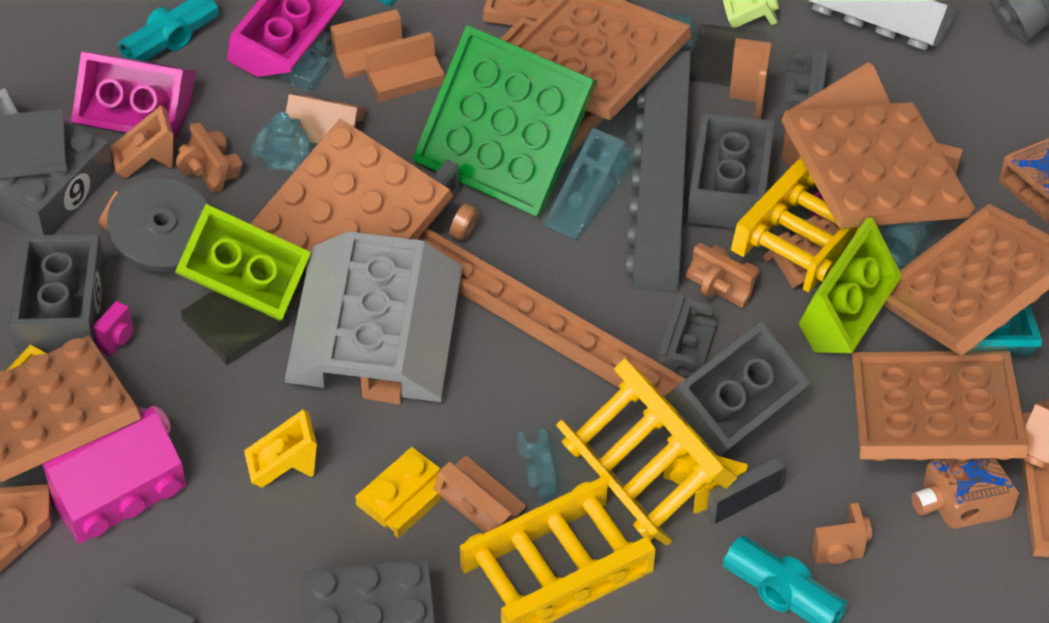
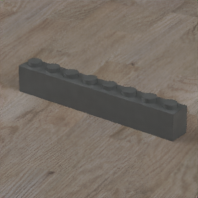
(659, 178)

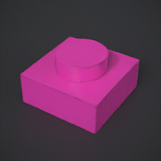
(113, 328)

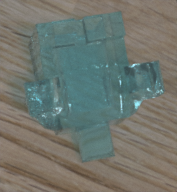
(282, 143)

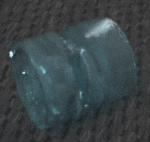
(905, 240)

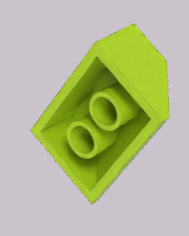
(242, 262)
(851, 293)

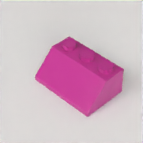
(278, 34)
(123, 91)
(114, 477)

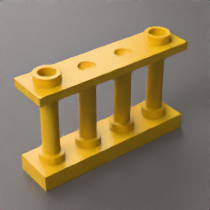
(773, 210)
(681, 442)
(558, 594)

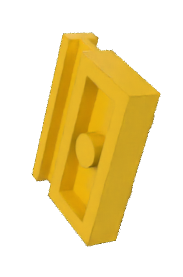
(401, 492)

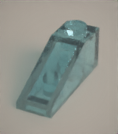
(589, 184)

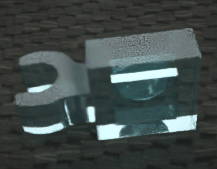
(312, 66)
(541, 470)

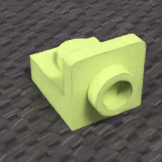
(744, 11)

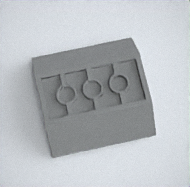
(376, 313)

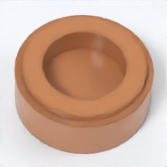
(464, 222)

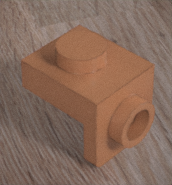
(844, 541)

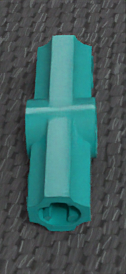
(168, 29)
(783, 582)

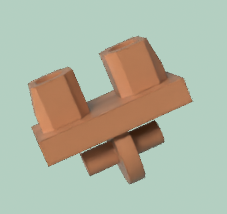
(206, 158)
(722, 275)

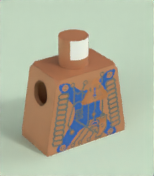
(1027, 176)
(966, 491)

